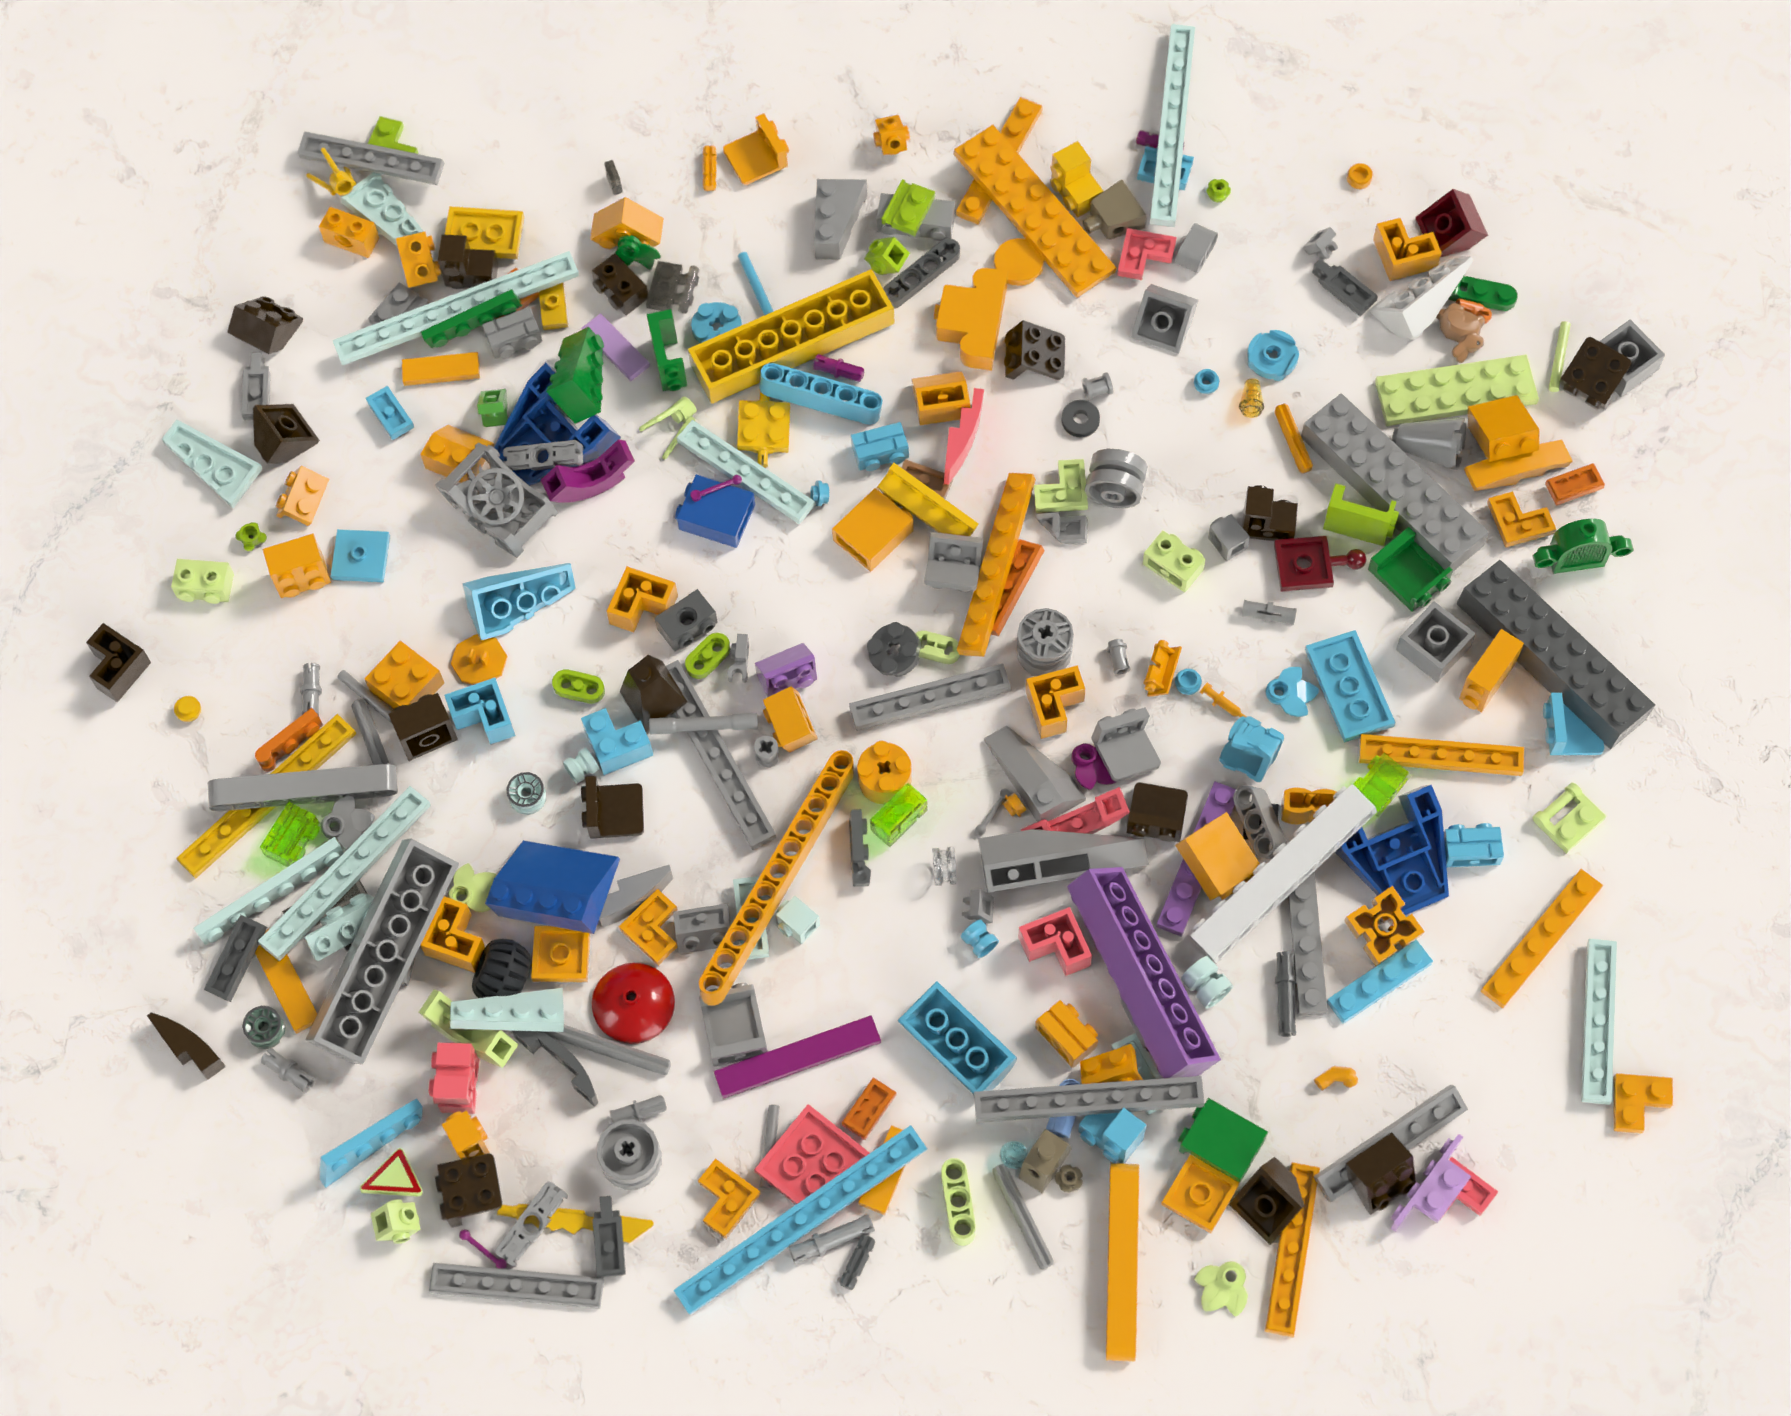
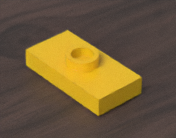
(553, 307)

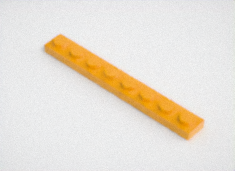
(996, 564)

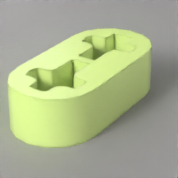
(935, 647)

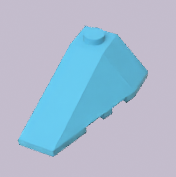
(507, 599)

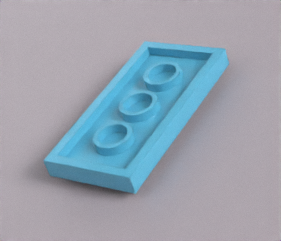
(1349, 686)

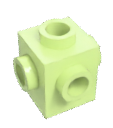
(395, 1221)

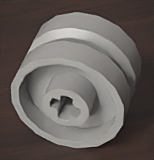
(1116, 478)
(626, 1138)

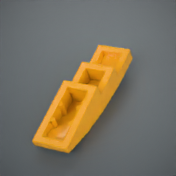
(1512, 469)

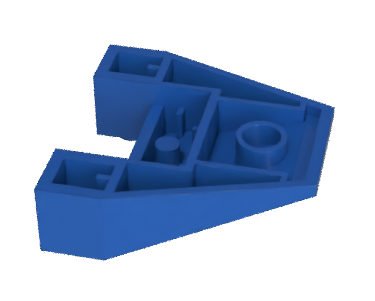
(540, 421)
(1405, 856)

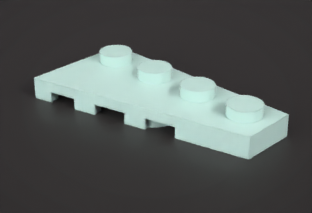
(376, 202)
(215, 463)
(518, 1012)

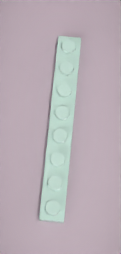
(344, 873)

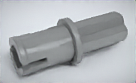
(639, 1110)

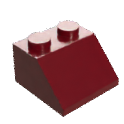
(1453, 222)

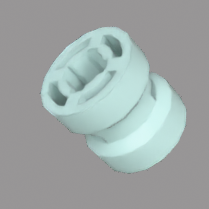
(582, 764)

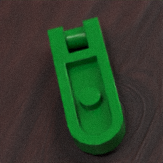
(1486, 292)

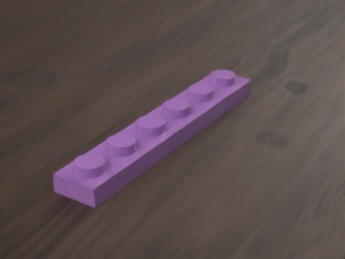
(1185, 886)

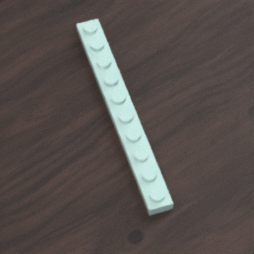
(1172, 126)
(410, 324)

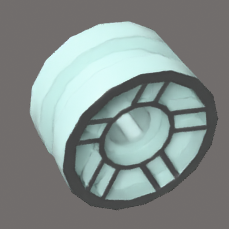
(530, 783)

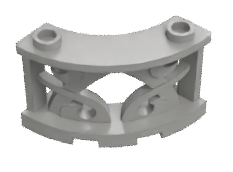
(505, 535)

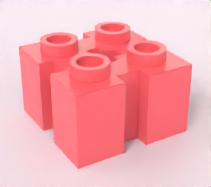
(455, 1077)

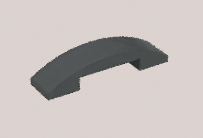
(535, 1039)

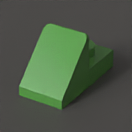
(493, 407)

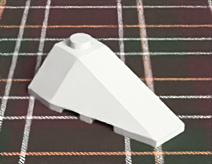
(1420, 303)

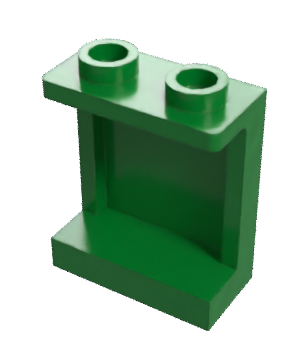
(663, 333)
(1409, 571)
(1222, 1139)

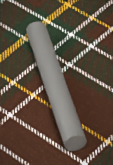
(365, 694)
(770, 1137)

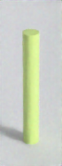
(1559, 356)

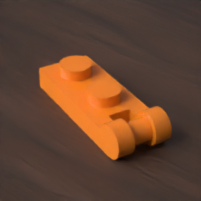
(288, 739)

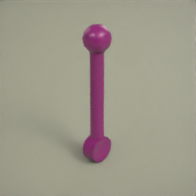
(696, 495)
(465, 1235)

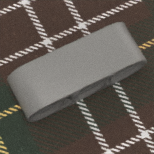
(1250, 815)

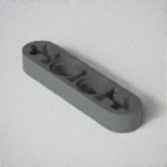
(924, 276)

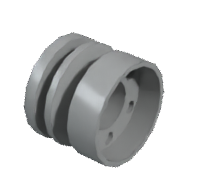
(1048, 654)

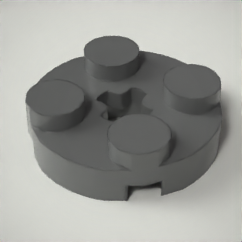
(908, 651)

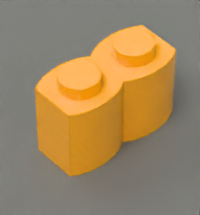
(1300, 804)

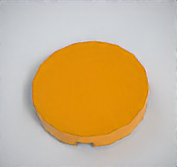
(1019, 260)

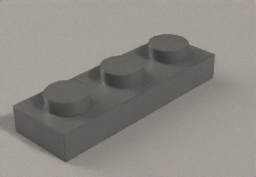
(235, 958)

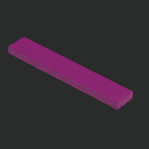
(797, 1056)

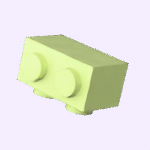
(1174, 560)
(202, 580)

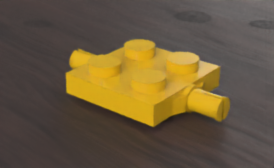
(763, 427)

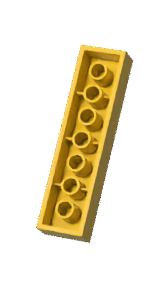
(791, 335)

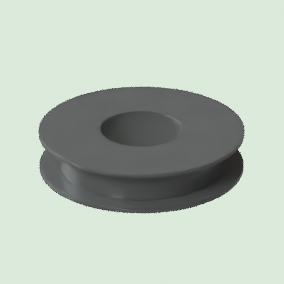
(1080, 407)

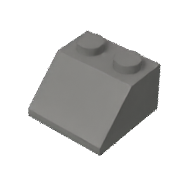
(1164, 318)

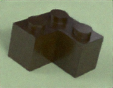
(465, 266)
(1268, 518)
(120, 663)

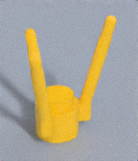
(340, 181)

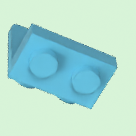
(1566, 732)

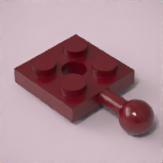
(1317, 553)

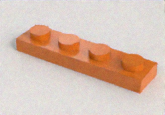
(1022, 566)

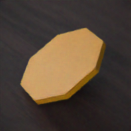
(478, 659)

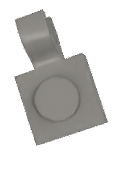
(740, 653)

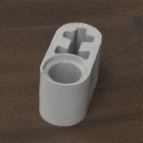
(1196, 248)

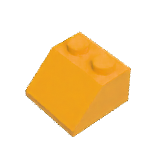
(449, 448)

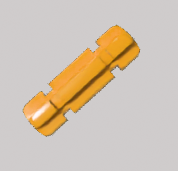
(709, 168)

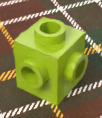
(886, 255)

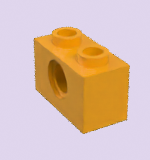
(349, 232)

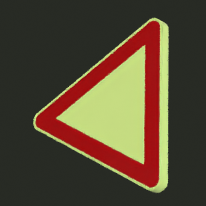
(393, 1178)

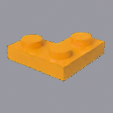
(1514, 525)
(644, 927)
(1634, 1093)
(734, 1197)

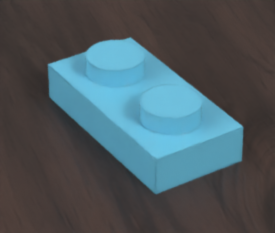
(389, 412)

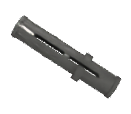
(1286, 993)

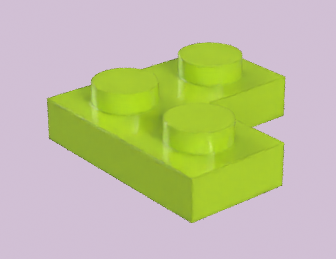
(388, 133)

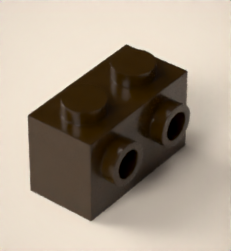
(619, 284)

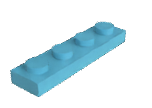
(1379, 981)

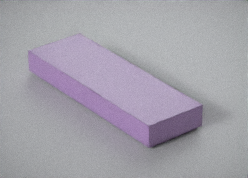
(618, 348)

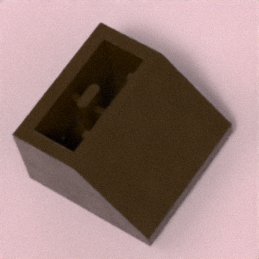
(264, 324)
(1382, 1173)

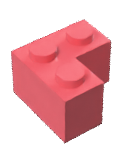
(1056, 934)

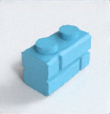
(880, 446)
(1473, 845)

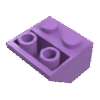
(787, 668)

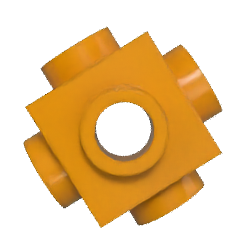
(891, 135)

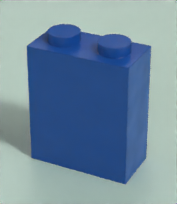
(717, 515)

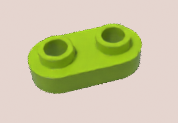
(704, 655)
(580, 685)

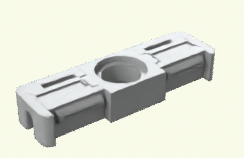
(559, 454)
(542, 1207)

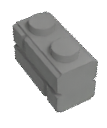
(512, 333)

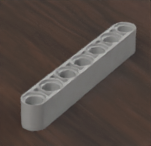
(302, 787)

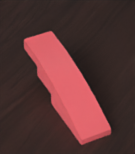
(961, 439)

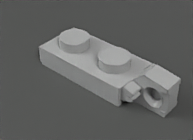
(255, 385)

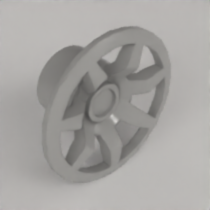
(496, 496)

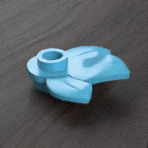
(1295, 692)

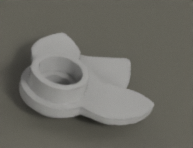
(351, 821)

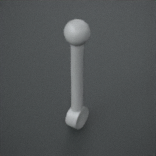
(981, 829)

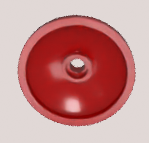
(637, 1019)

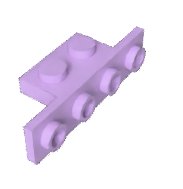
(1439, 1188)

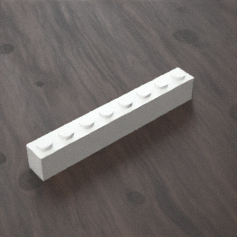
(1283, 873)

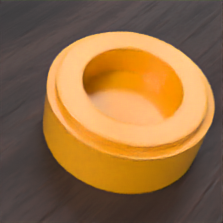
(1359, 176)

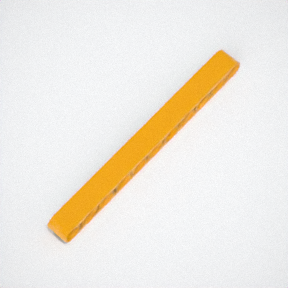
(776, 887)

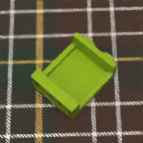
(1358, 520)

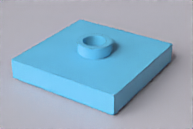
(360, 555)

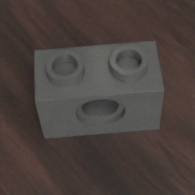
(691, 607)

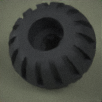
(501, 969)

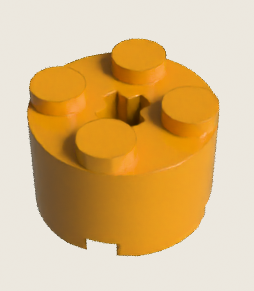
(883, 758)

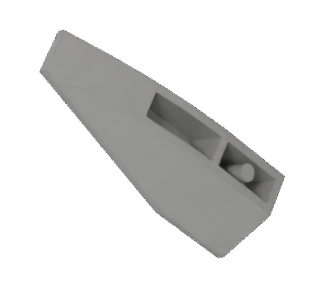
(1052, 856)

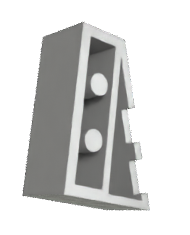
(835, 214)

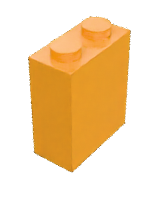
(1503, 428)
(873, 529)
(1491, 671)
(1218, 857)

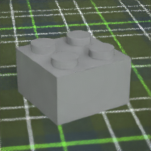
(1640, 349)
(1435, 641)

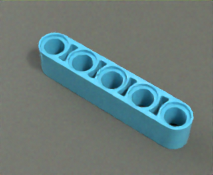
(820, 393)

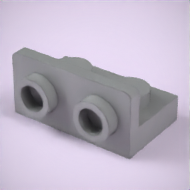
(701, 927)

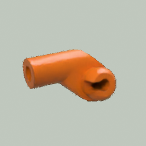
(1475, 308)

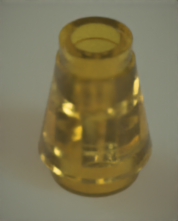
(1251, 401)

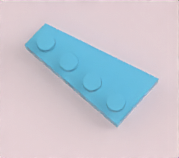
(358, 1148)

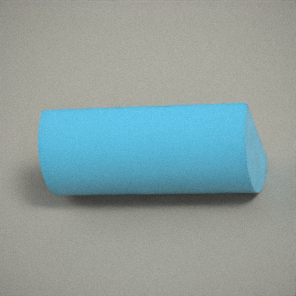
(958, 1040)

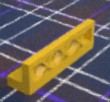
(925, 503)

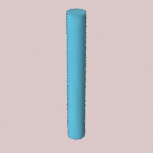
(755, 283)

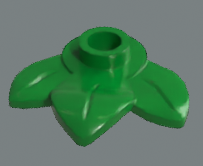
(632, 250)

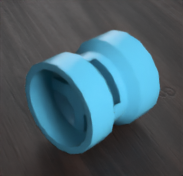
(979, 938)

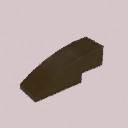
(187, 1045)

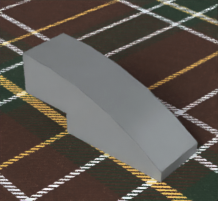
(633, 893)

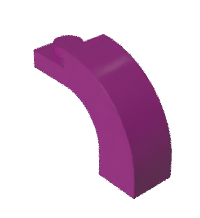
(589, 480)

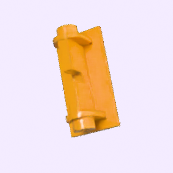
(1160, 676)

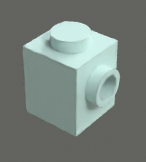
(796, 919)

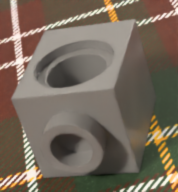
(1228, 537)

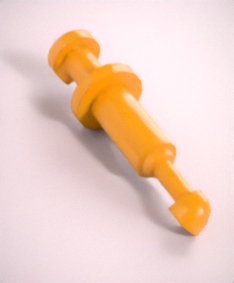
(1221, 700)

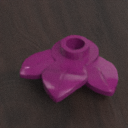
(1091, 770)

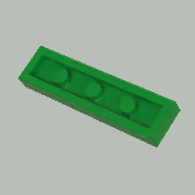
(464, 322)

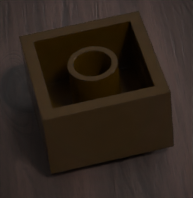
(422, 726)

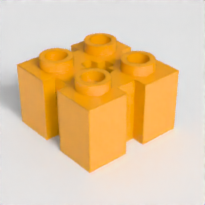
(1386, 909)

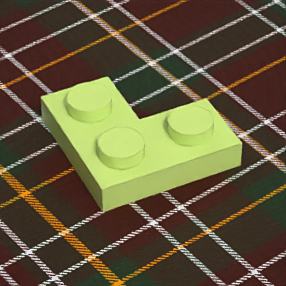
(1068, 494)

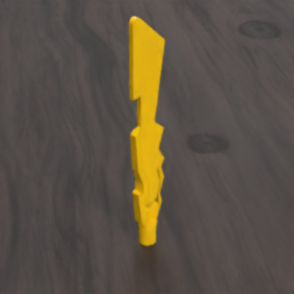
(574, 1220)

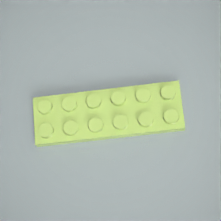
(1453, 388)

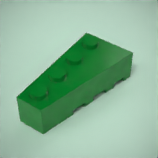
(579, 375)

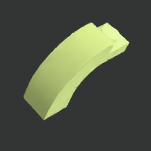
(489, 1045)

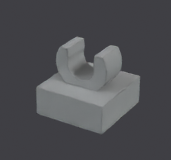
(1320, 241)
(980, 906)

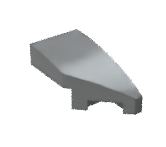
(1065, 529)

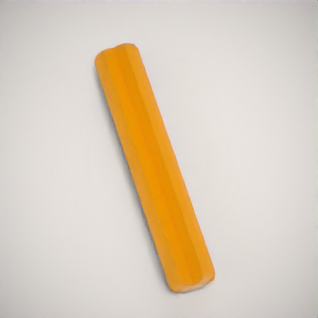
(1293, 438)

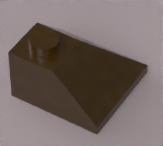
(281, 432)
(651, 691)
(1269, 1200)

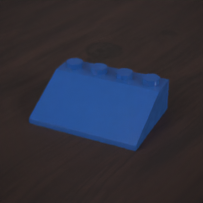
(553, 886)

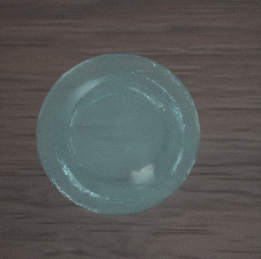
(1013, 1154)

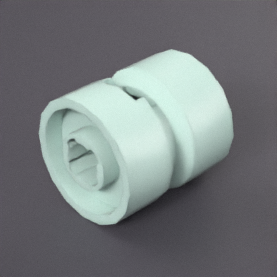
(1207, 982)

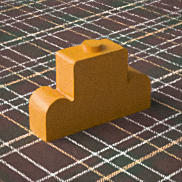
(973, 316)

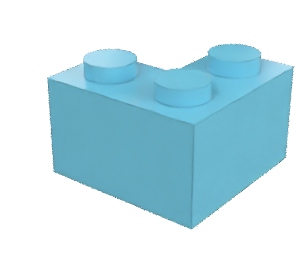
(481, 704)
(614, 747)
(1113, 1133)

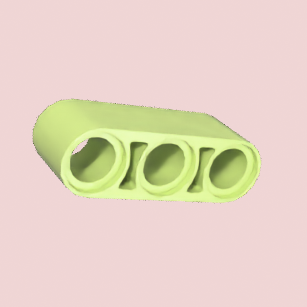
(961, 1188)

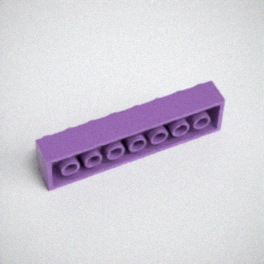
(1143, 973)

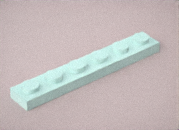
(754, 476)
(275, 887)
(1599, 1021)

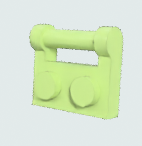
(1575, 824)

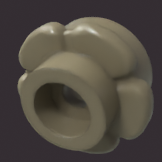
(1064, 1184)

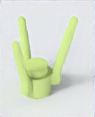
(680, 411)

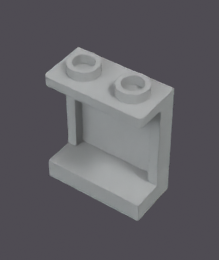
(734, 1026)

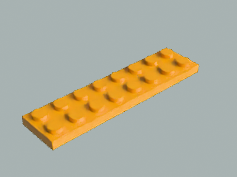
(1034, 211)

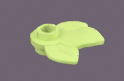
(474, 886)
(1220, 1291)

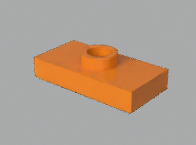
(1574, 484)
(869, 1108)

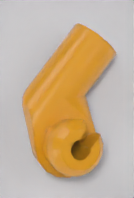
(1336, 1073)

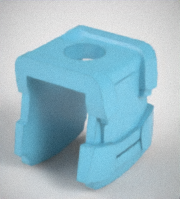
(1251, 748)

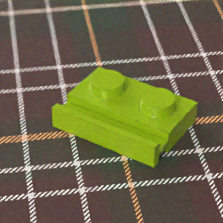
(908, 207)

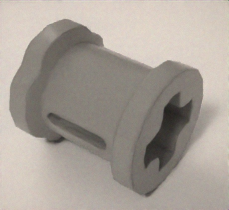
(1097, 386)
(770, 745)

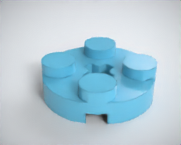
(714, 313)
(1269, 367)

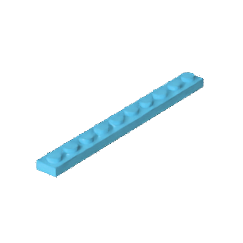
(800, 1220)

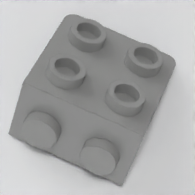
(953, 562)
(1125, 744)

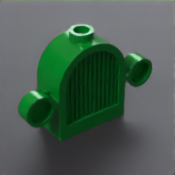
(1581, 547)

